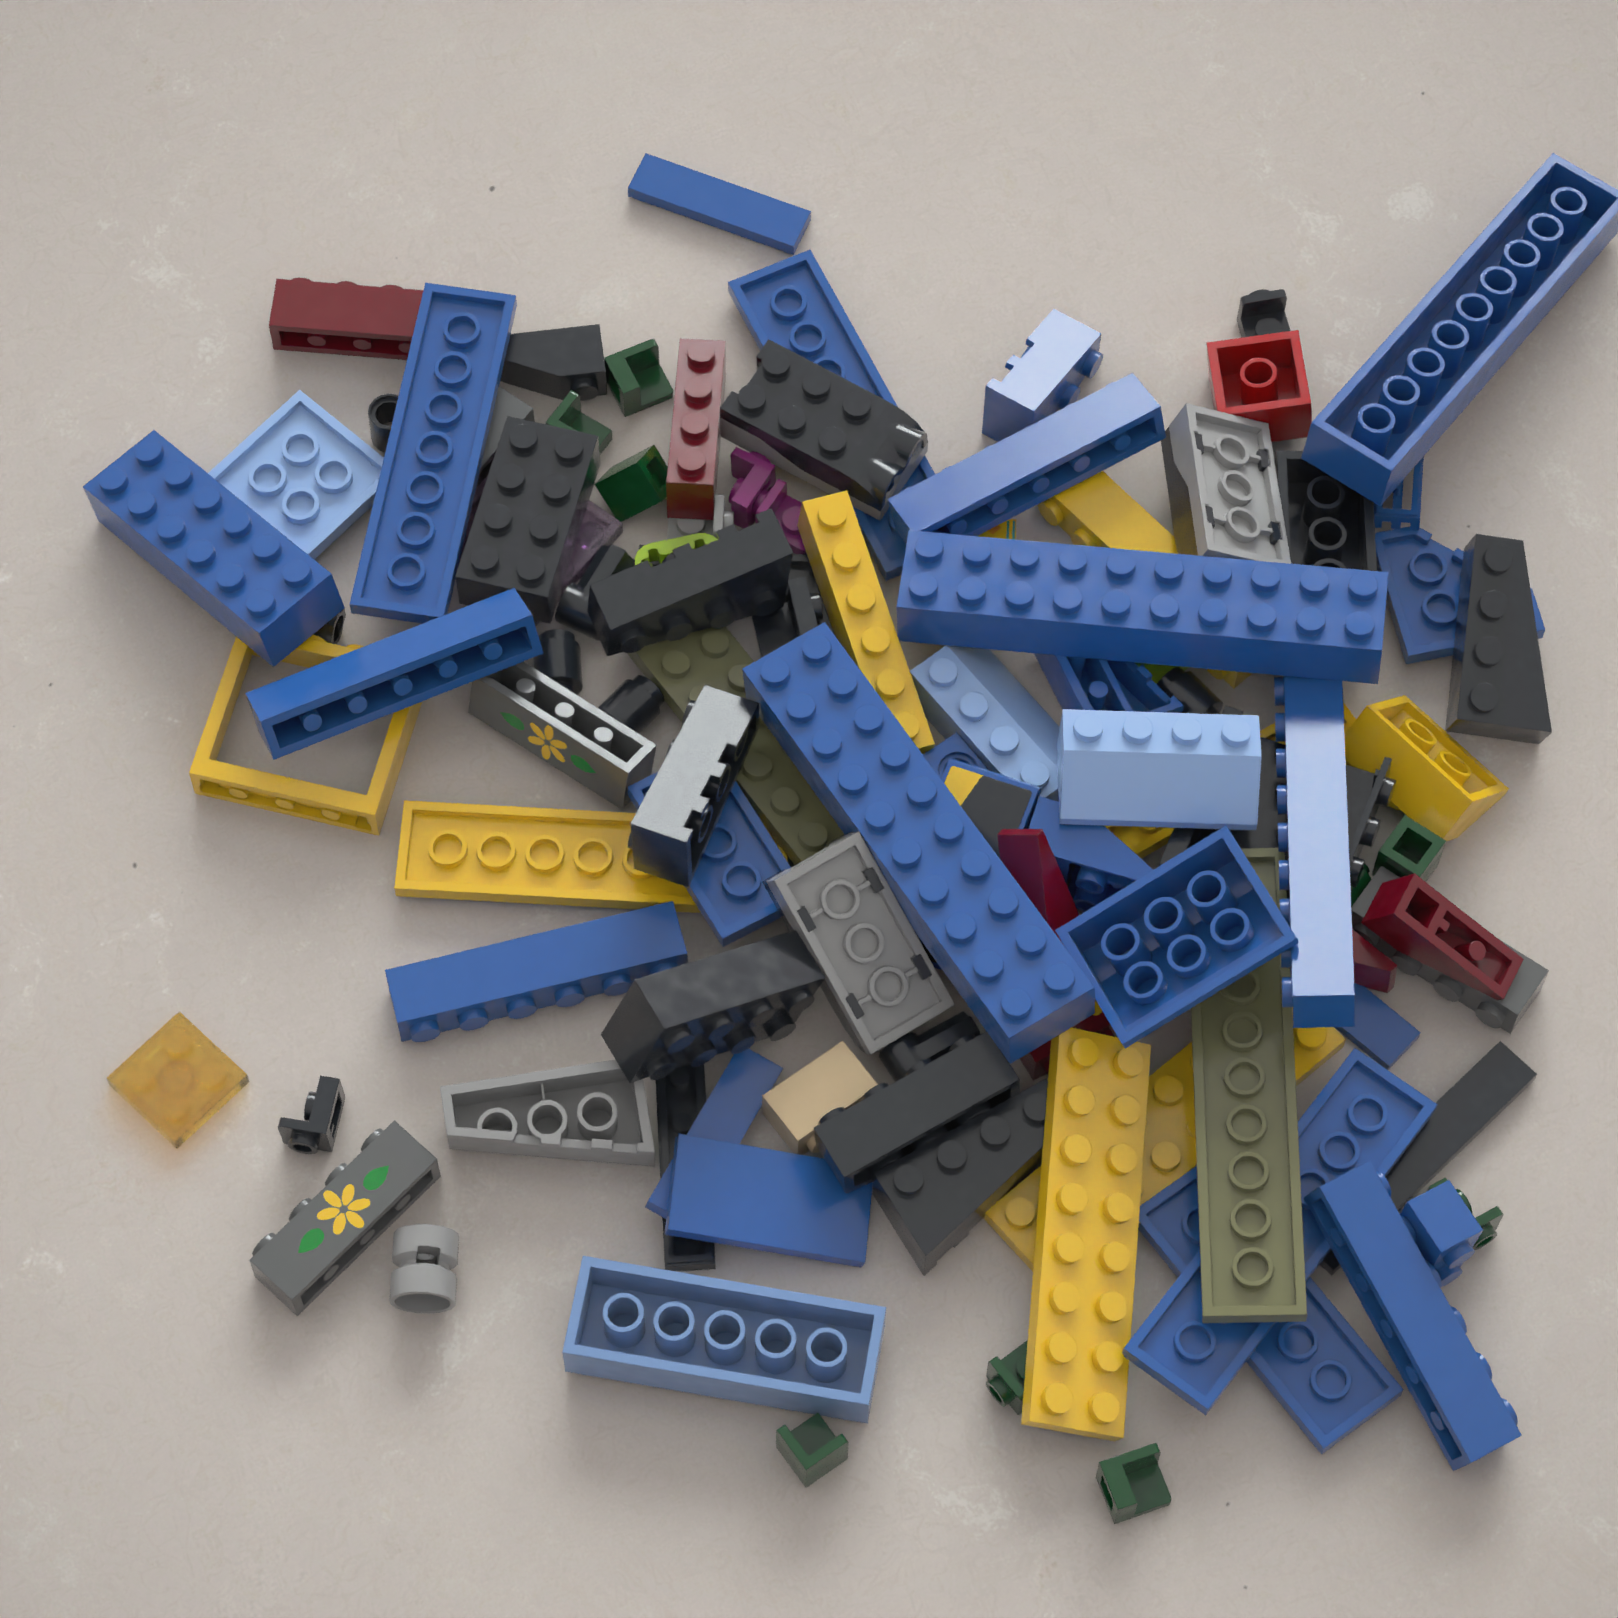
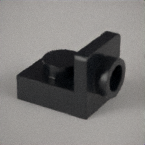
(1262, 313)
(321, 1119)

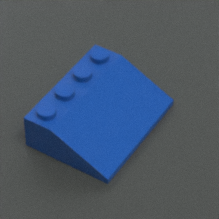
(1177, 936)

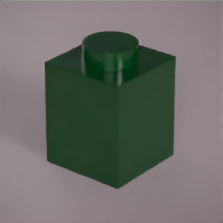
(1410, 850)

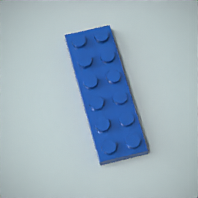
(1311, 1367)

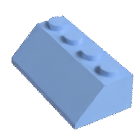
(992, 712)
(1159, 769)

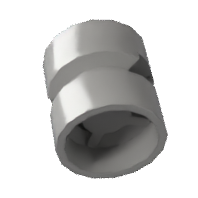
(424, 1262)

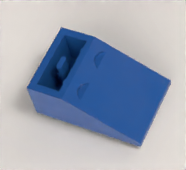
(1088, 856)

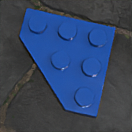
(1424, 592)

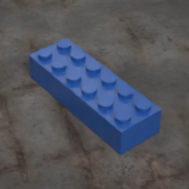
(214, 548)

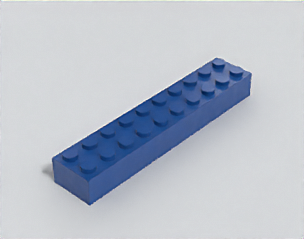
(1463, 330)
(1142, 606)
(923, 841)

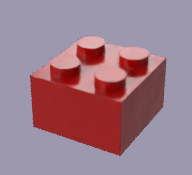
(1262, 382)

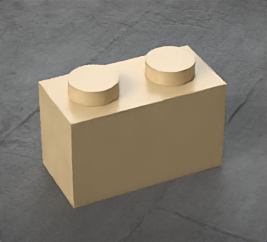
(806, 1096)

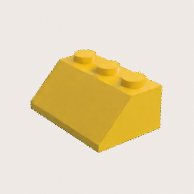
(1433, 773)

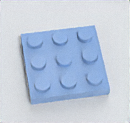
(303, 474)

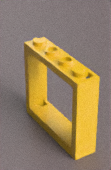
(288, 794)

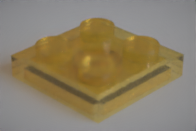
(178, 1079)

